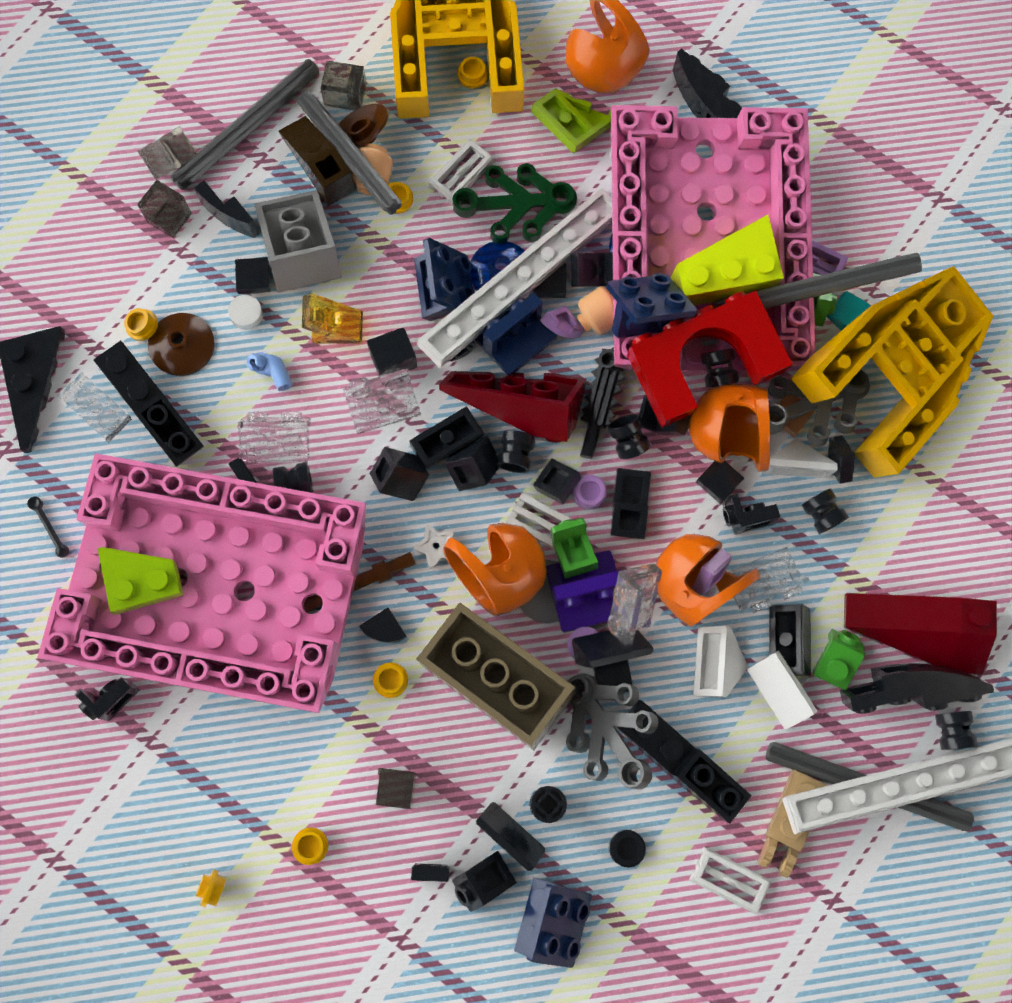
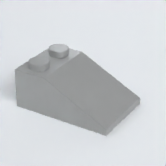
(298, 241)

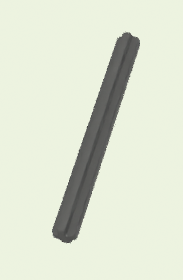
(245, 124)
(349, 152)
(838, 281)
(836, 773)

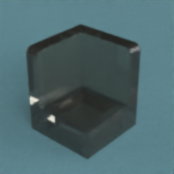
(343, 85)
(167, 152)
(164, 208)
(396, 788)

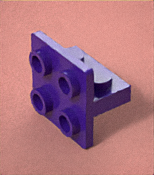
(584, 597)

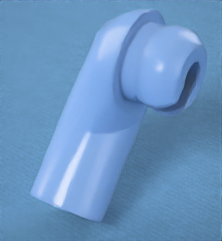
(270, 366)

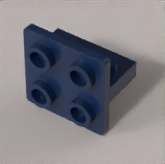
(442, 279)
(647, 304)
(516, 335)
(553, 924)

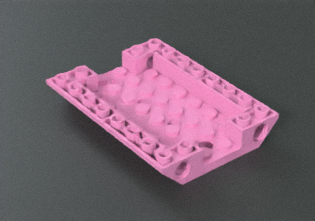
(753, 172)
(222, 537)

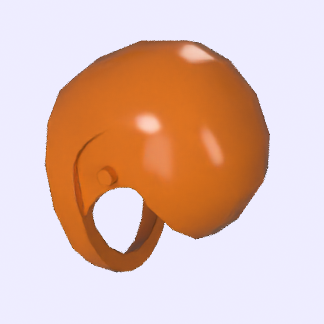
(609, 61)
(733, 422)
(680, 567)
(510, 576)

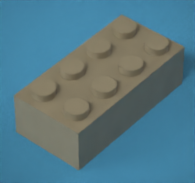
(497, 676)

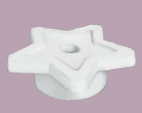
(426, 545)

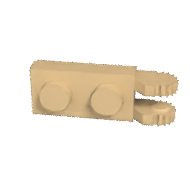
(780, 827)

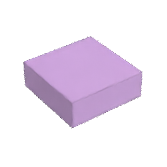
(712, 572)

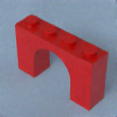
(738, 322)

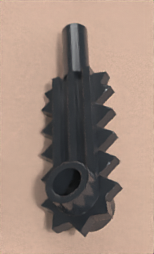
(601, 400)

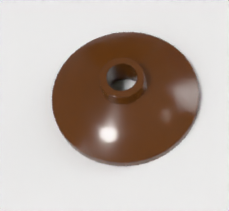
(365, 123)
(187, 356)

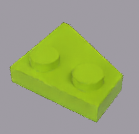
(570, 119)
(137, 579)

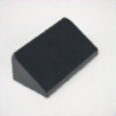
(446, 438)
(791, 636)
(605, 649)
(511, 836)

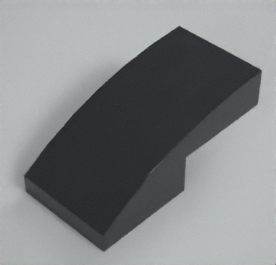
(229, 213)
(591, 269)
(630, 503)

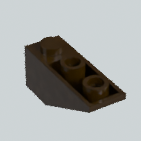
(318, 160)

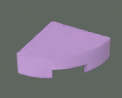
(563, 323)

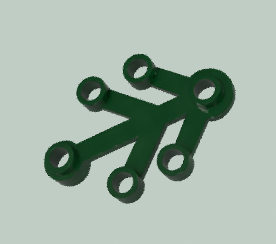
(518, 200)

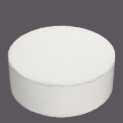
(245, 312)

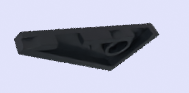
(28, 370)

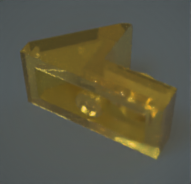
(331, 321)

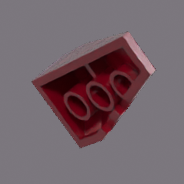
(536, 406)
(930, 628)

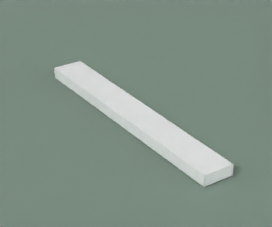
(517, 279)
(899, 786)

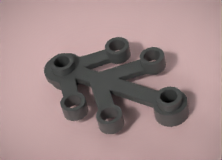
(779, 415)
(604, 728)

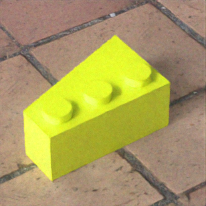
(732, 265)

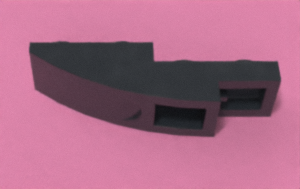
(703, 89)
(148, 403)
(925, 683)
(689, 766)

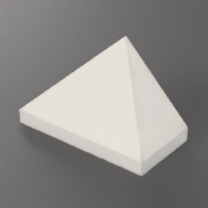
(801, 461)
(717, 662)

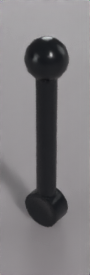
(36, 504)

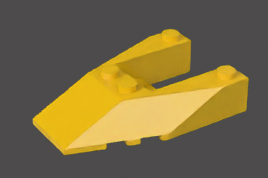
(455, 22)
(923, 348)

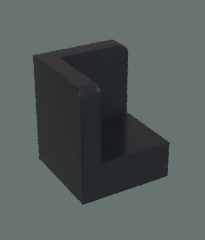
(392, 351)
(473, 464)
(399, 474)

